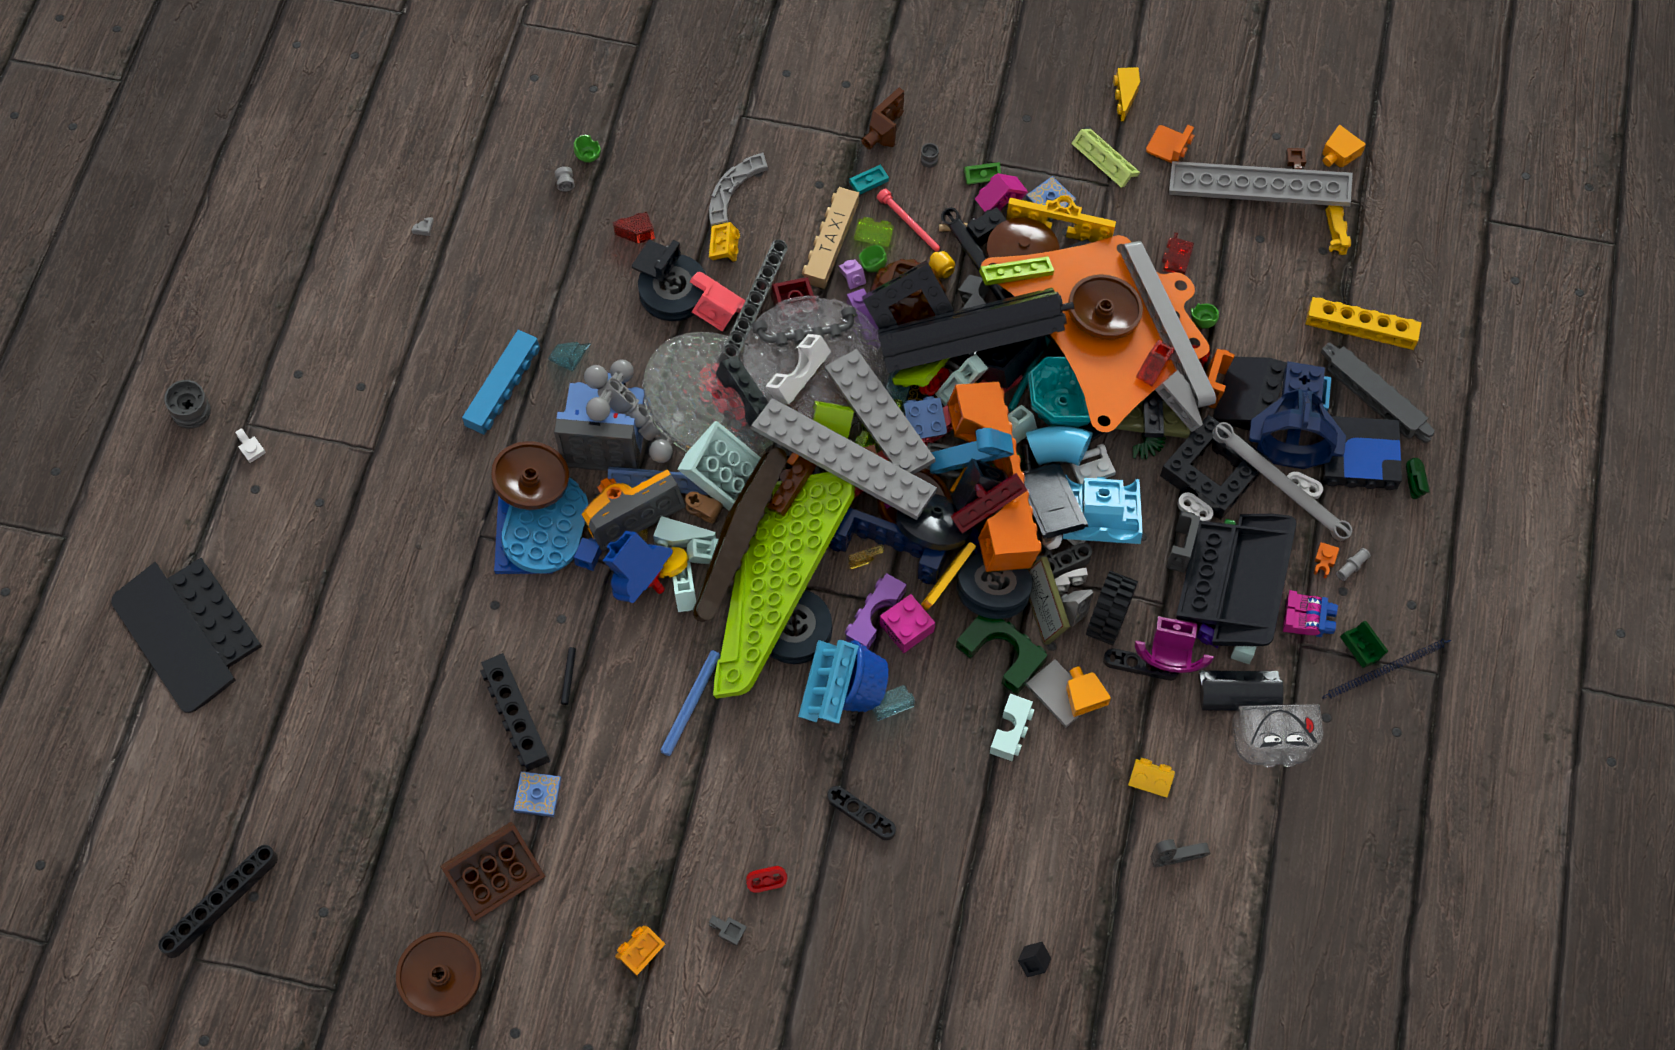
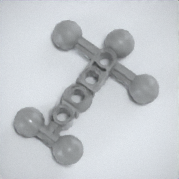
(619, 398)

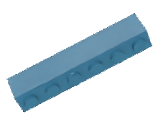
(501, 382)

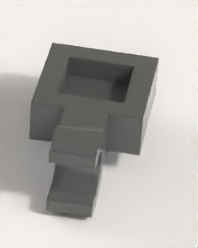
(730, 930)

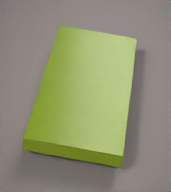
(919, 375)

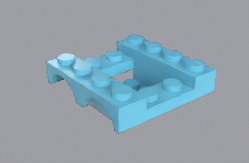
(1109, 509)

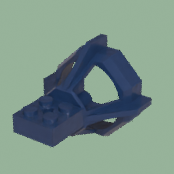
(1297, 410)

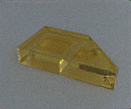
(864, 557)

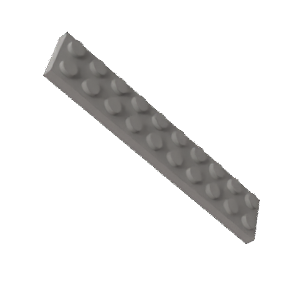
(1261, 183)
(844, 458)

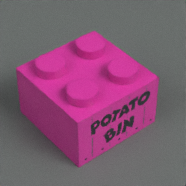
(907, 623)

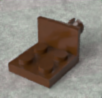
(881, 126)

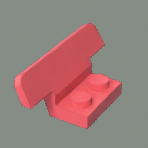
(716, 303)

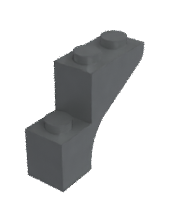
(973, 291)

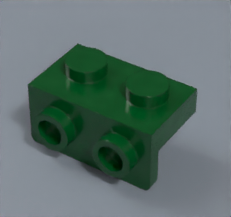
(1364, 644)

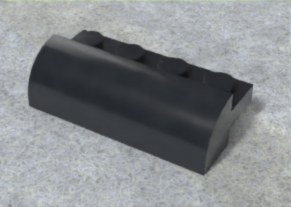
(1239, 688)

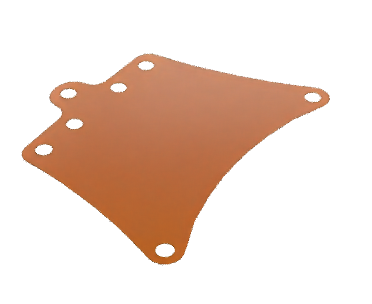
(1105, 366)

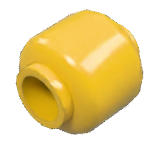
(942, 264)

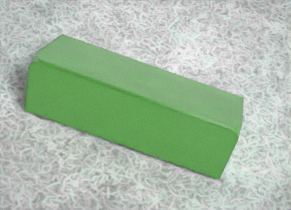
(981, 173)

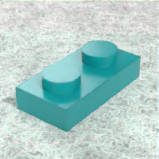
(869, 179)

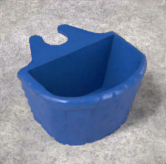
(867, 681)

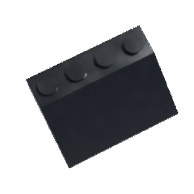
(1009, 360)
(1249, 389)

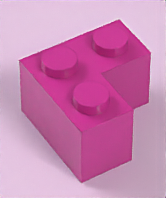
(999, 192)

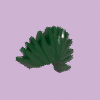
(1149, 444)

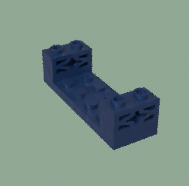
(888, 533)

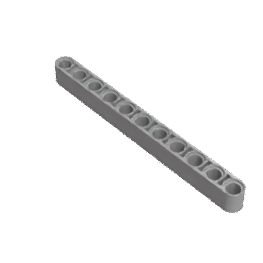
(1167, 321)

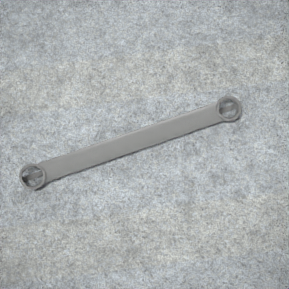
(1282, 481)

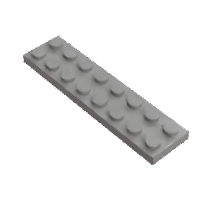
(879, 413)

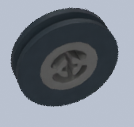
(673, 302)
(989, 597)
(816, 623)

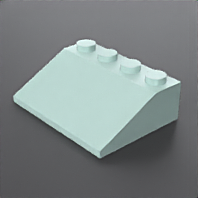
(719, 464)

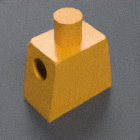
(1342, 148)
(1085, 692)

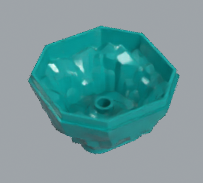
(1057, 394)

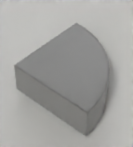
(423, 227)

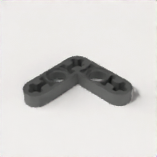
(1166, 853)

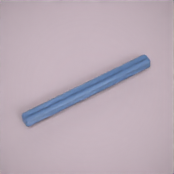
(690, 703)

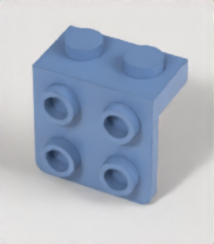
(926, 416)

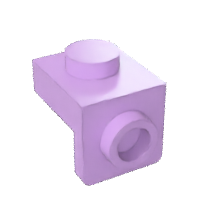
(853, 273)

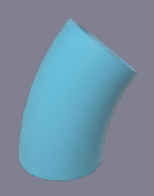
(1059, 444)

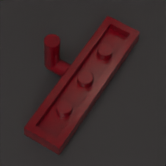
(988, 502)

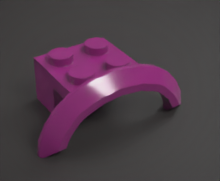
(1172, 647)

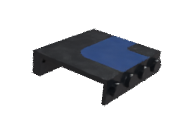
(1370, 455)

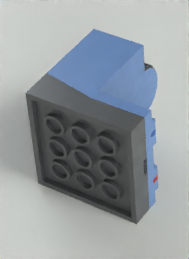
(597, 443)

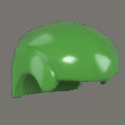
(586, 149)
(873, 258)
(1204, 315)

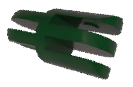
(1417, 478)

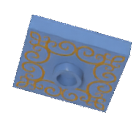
(1049, 190)
(537, 794)

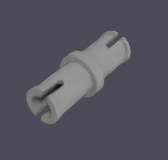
(1353, 564)

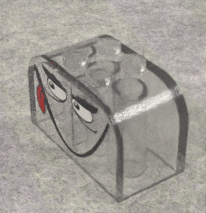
(1277, 733)

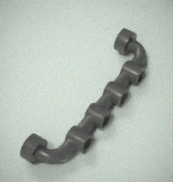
(798, 335)

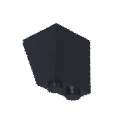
(976, 473)

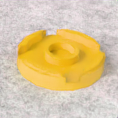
(675, 564)

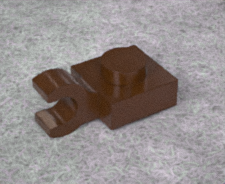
(1296, 157)

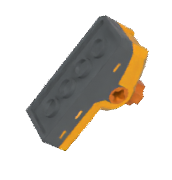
(631, 509)

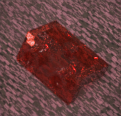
(1178, 256)

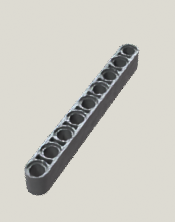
(754, 300)

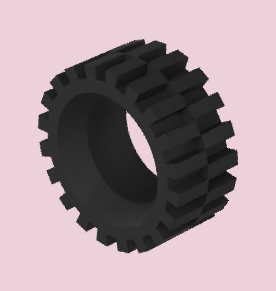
(1111, 608)

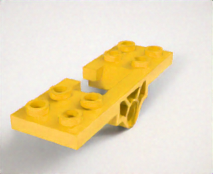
(1085, 226)

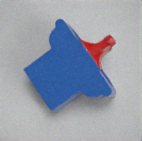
(635, 566)

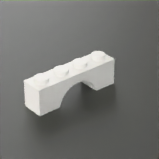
(812, 354)

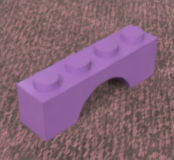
(887, 593)

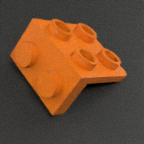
(1170, 144)

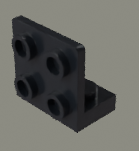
(657, 259)

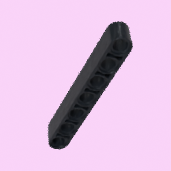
(208, 905)

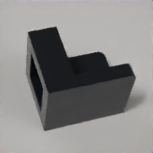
(1034, 959)

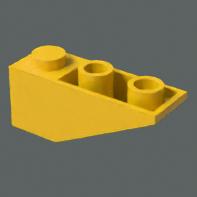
(1127, 85)

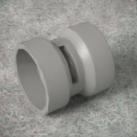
(564, 179)

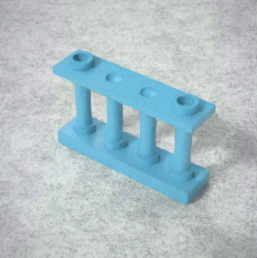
(832, 688)

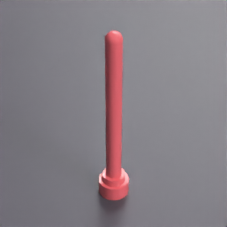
(885, 197)

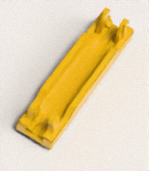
(1338, 229)

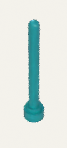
(1017, 396)

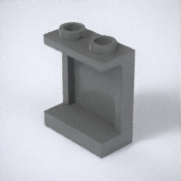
(1179, 556)

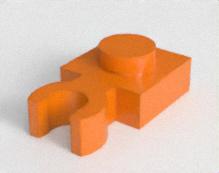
(1326, 558)

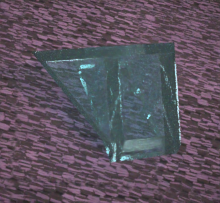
(568, 354)

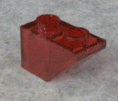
(635, 228)
(1155, 362)

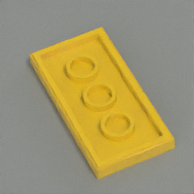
(947, 576)

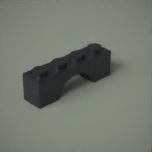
(734, 375)

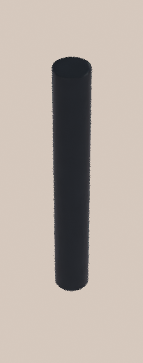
(568, 676)

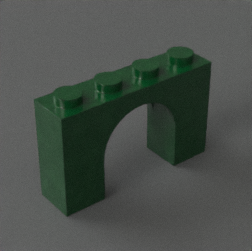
(1030, 656)

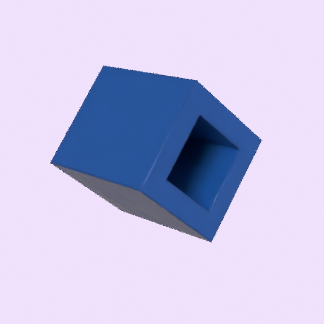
(587, 554)

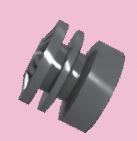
(187, 404)

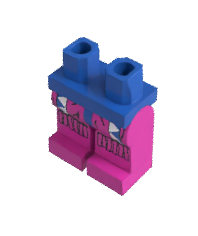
(1308, 615)

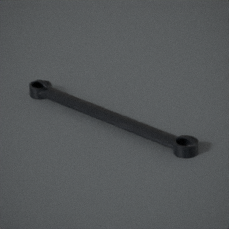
(971, 247)

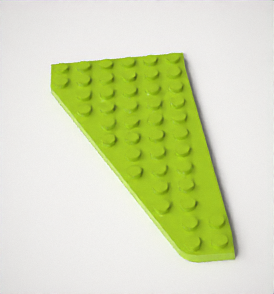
(775, 576)

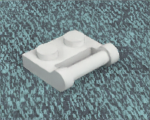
(1094, 469)

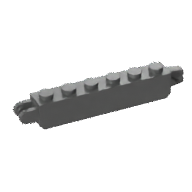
(1376, 392)

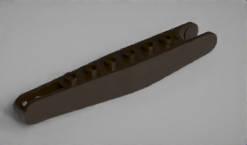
(737, 532)

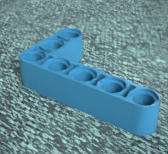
(989, 446)

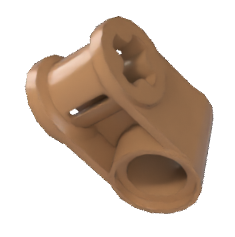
(704, 507)

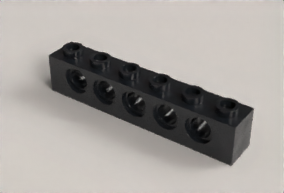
(537, 754)

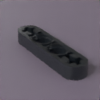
(1140, 668)
(863, 810)

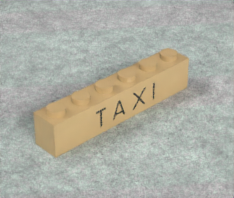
(831, 237)

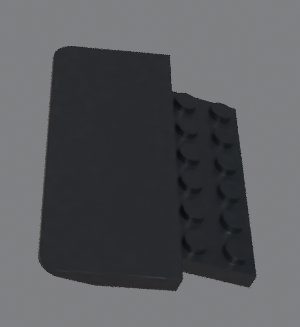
(1238, 578)
(186, 630)

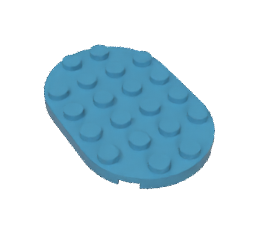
(548, 536)

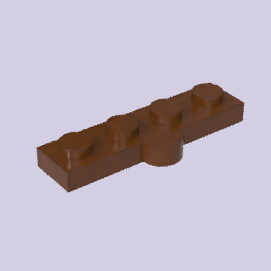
(791, 485)

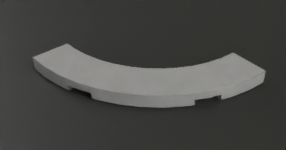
(729, 183)

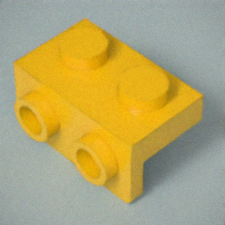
(1152, 777)

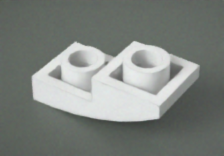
(1073, 577)

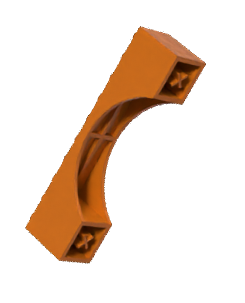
(1010, 535)

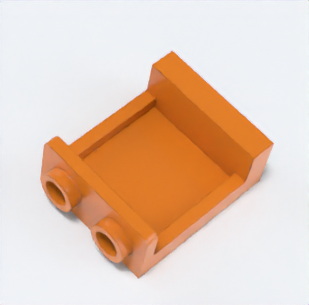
(1219, 364)

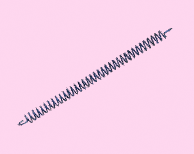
(1369, 679)

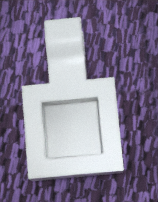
(250, 447)

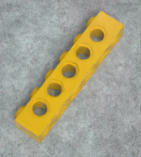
(1370, 329)

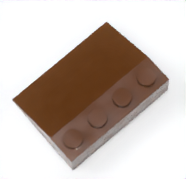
(492, 871)

